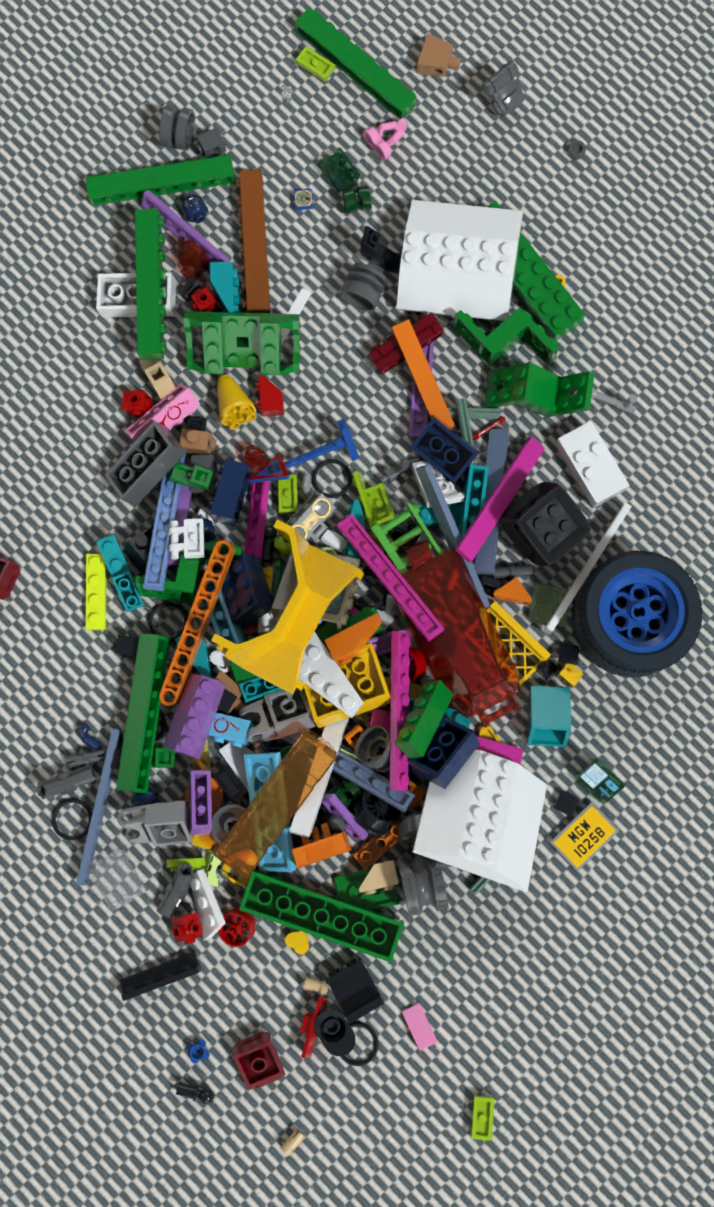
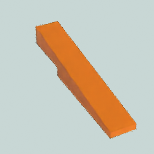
(421, 372)

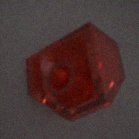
(191, 258)

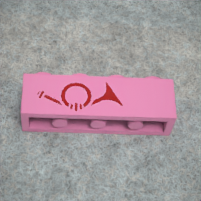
(168, 411)

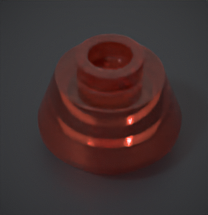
(255, 456)

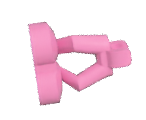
(375, 141)

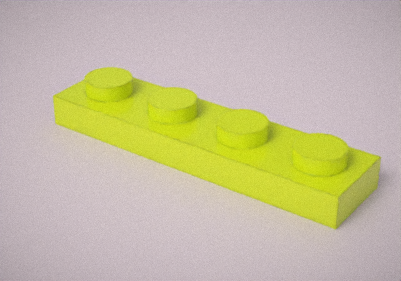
(96, 592)

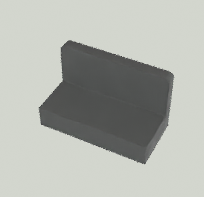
(210, 463)

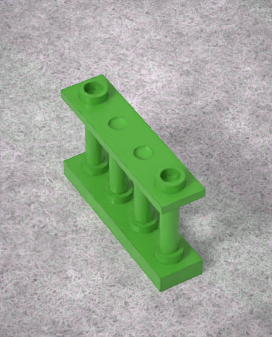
(392, 546)

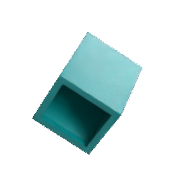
(549, 716)

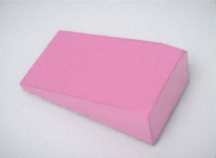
(419, 1026)

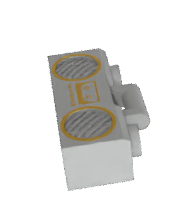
(311, 515)

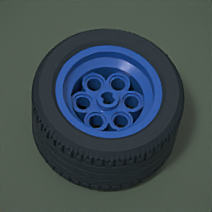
(659, 582)

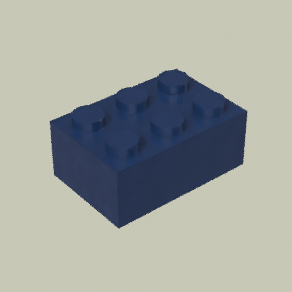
(445, 449)
(230, 492)
(247, 590)
(446, 753)

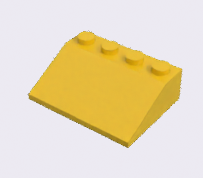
(366, 678)

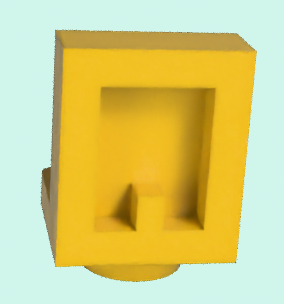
(570, 675)

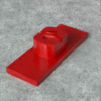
(308, 1027)

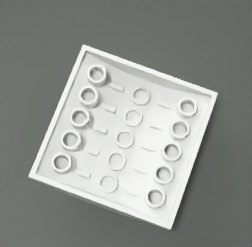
(459, 260)
(484, 820)

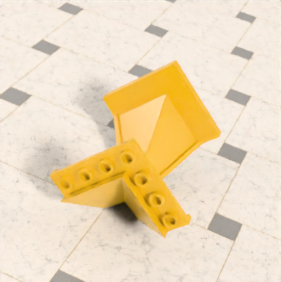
(280, 653)

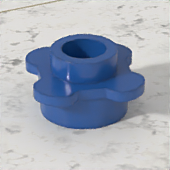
(192, 1048)

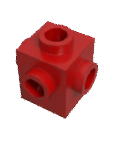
(204, 300)
(136, 402)
(186, 928)

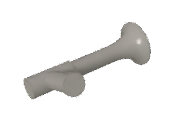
(625, 406)

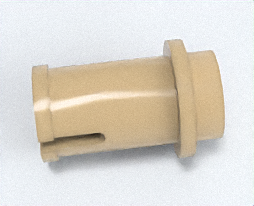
(316, 986)
(292, 1142)

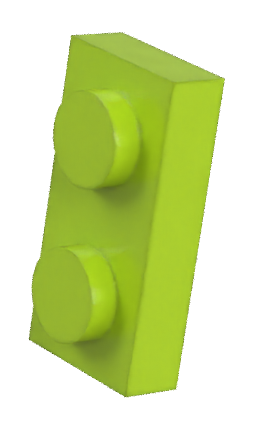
(315, 64)
(288, 495)
(482, 1117)

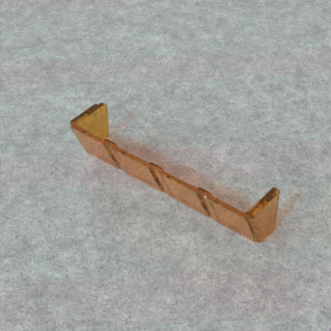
(276, 803)

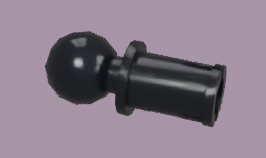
(268, 544)
(205, 1095)

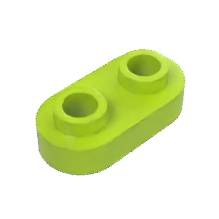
(196, 863)

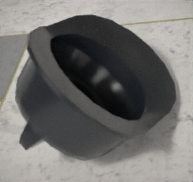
(335, 1032)

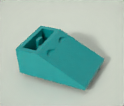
(225, 285)

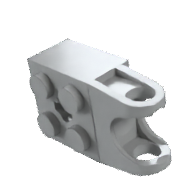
(278, 715)
(158, 823)

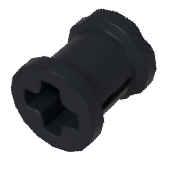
(188, 290)

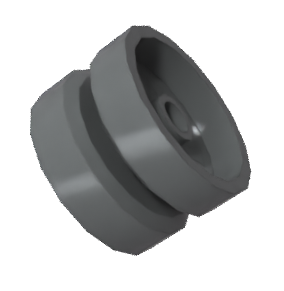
(177, 127)
(220, 819)

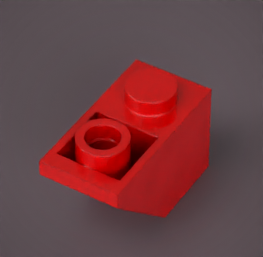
(271, 398)

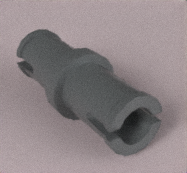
(512, 572)
(86, 758)

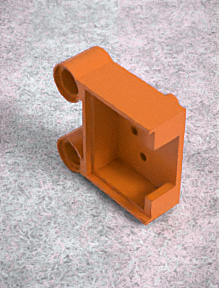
(320, 848)

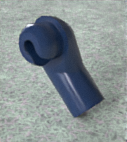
(86, 738)
(272, 746)

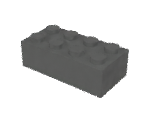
(145, 463)

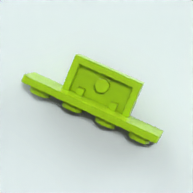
(375, 502)

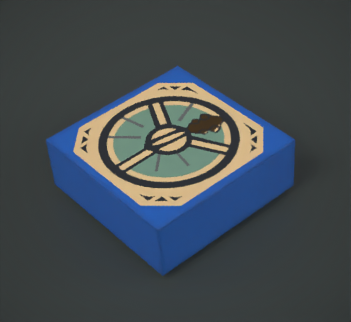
(303, 199)

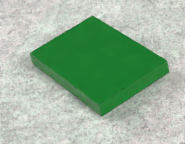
(348, 889)

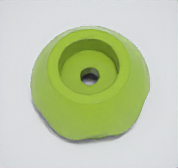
(282, 546)

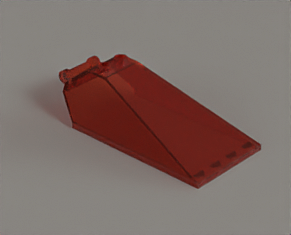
(469, 651)

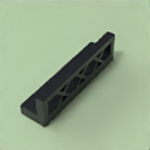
(160, 975)

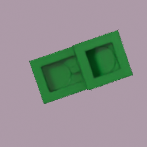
(192, 477)
(163, 758)

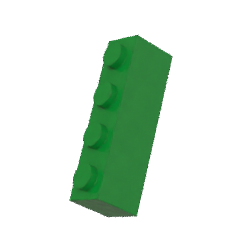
(424, 719)

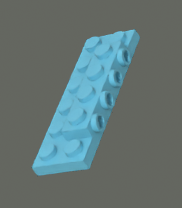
(258, 770)

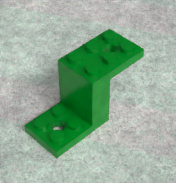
(506, 336)
(539, 390)
(188, 577)

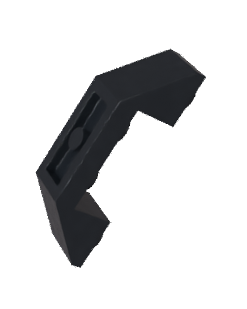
(378, 253)

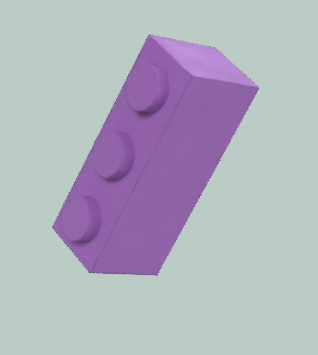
(200, 802)

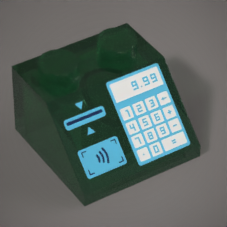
(599, 780)

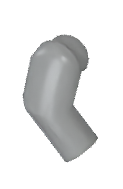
(306, 485)

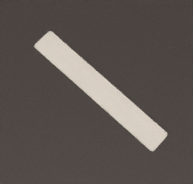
(296, 308)

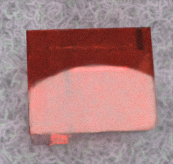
(418, 553)

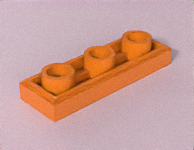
(372, 852)

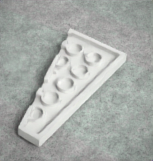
(327, 679)

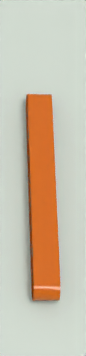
(190, 630)

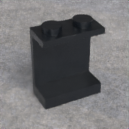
(354, 990)

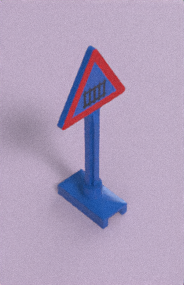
(277, 469)

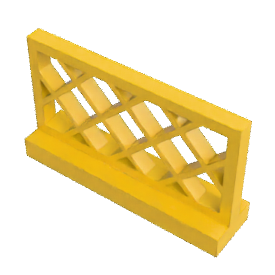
(522, 635)

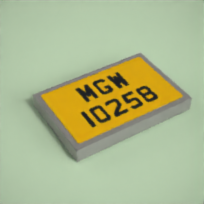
(584, 836)

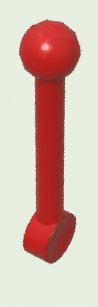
(501, 419)

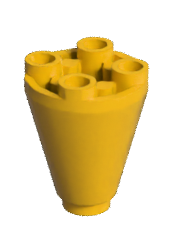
(233, 403)

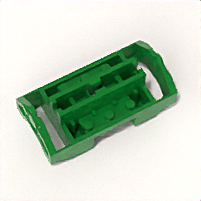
(241, 341)

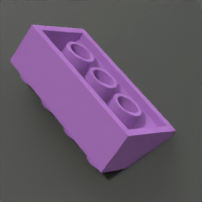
(194, 715)

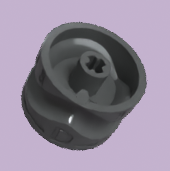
(422, 884)

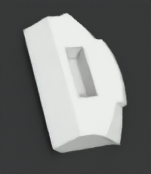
(334, 540)

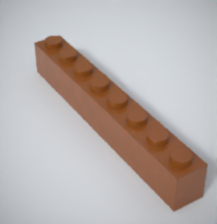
(254, 242)

